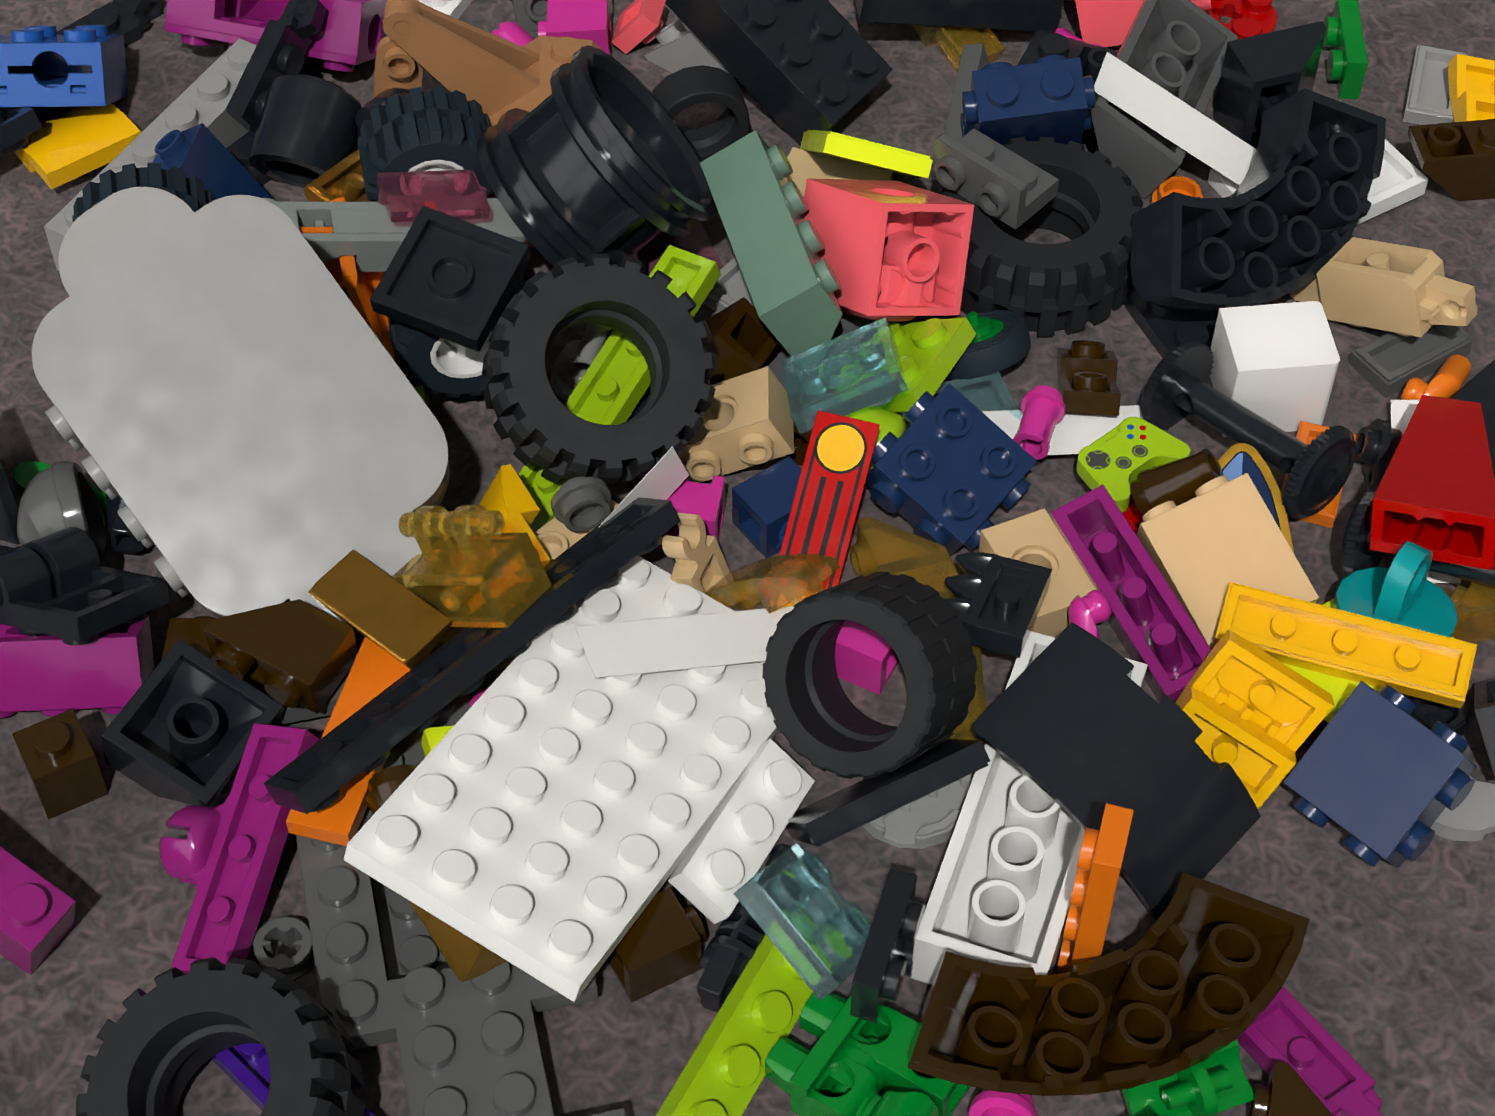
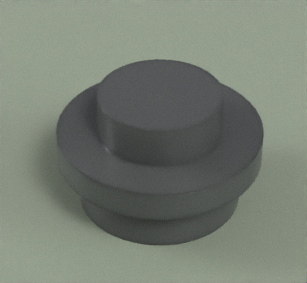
(582, 503)

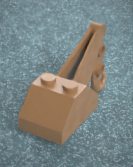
(467, 59)

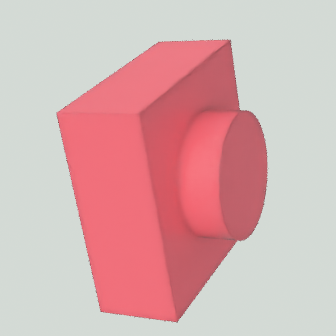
(638, 24)

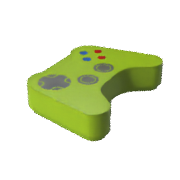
(1123, 453)

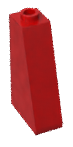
(1439, 487)

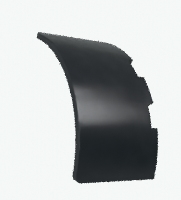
(1102, 740)

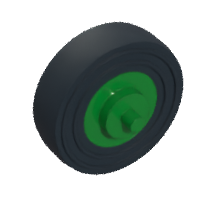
(999, 343)

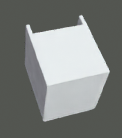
(1276, 361)

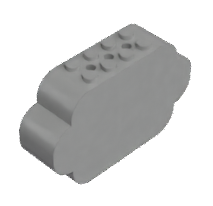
(233, 399)

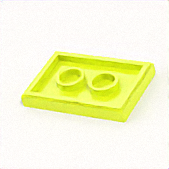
(867, 153)

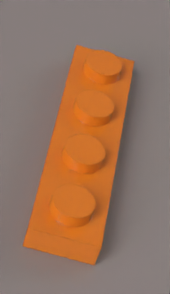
(1094, 888)

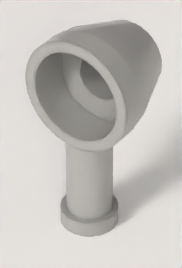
(565, 367)

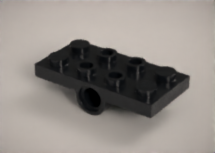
(65, 593)

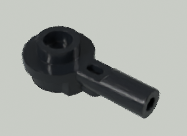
(1375, 450)

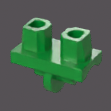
(1196, 1091)

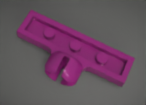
(233, 851)

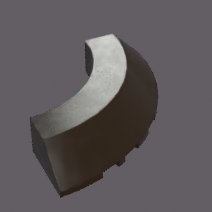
(1117, 1017)

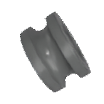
(288, 931)

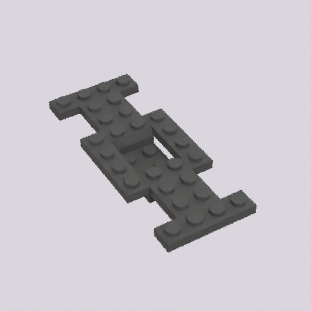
(459, 1042)

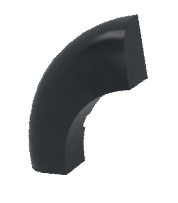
(1278, 224)

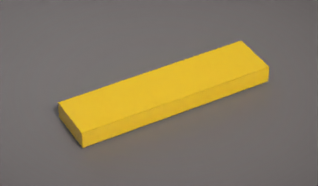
(1350, 645)

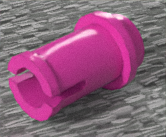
(1041, 411)

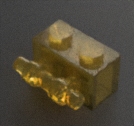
(471, 566)

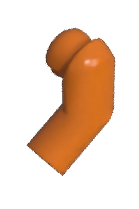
(1444, 384)

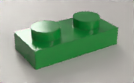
(1347, 56)

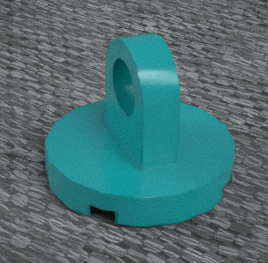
(1400, 593)

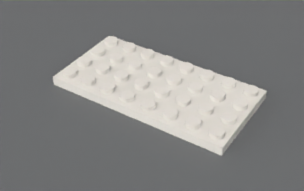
(569, 791)

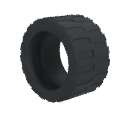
(812, 704)

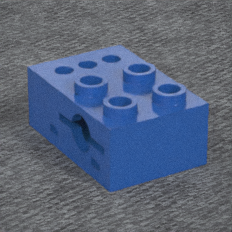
(62, 70)

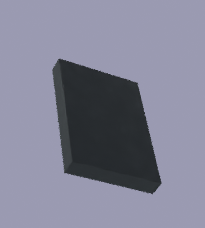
(881, 795)

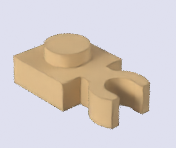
(696, 554)

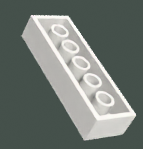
(1005, 868)

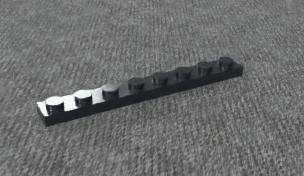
(460, 664)

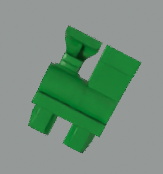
(854, 1064)

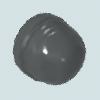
(59, 500)

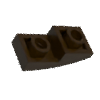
(1088, 378)

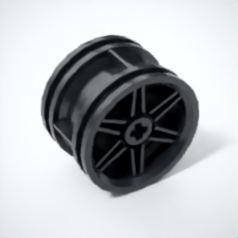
(595, 165)

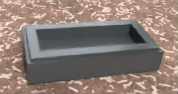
(1396, 358)

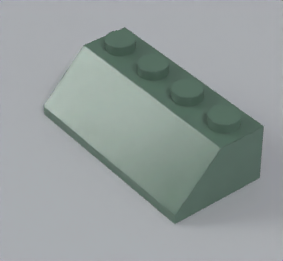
(774, 242)

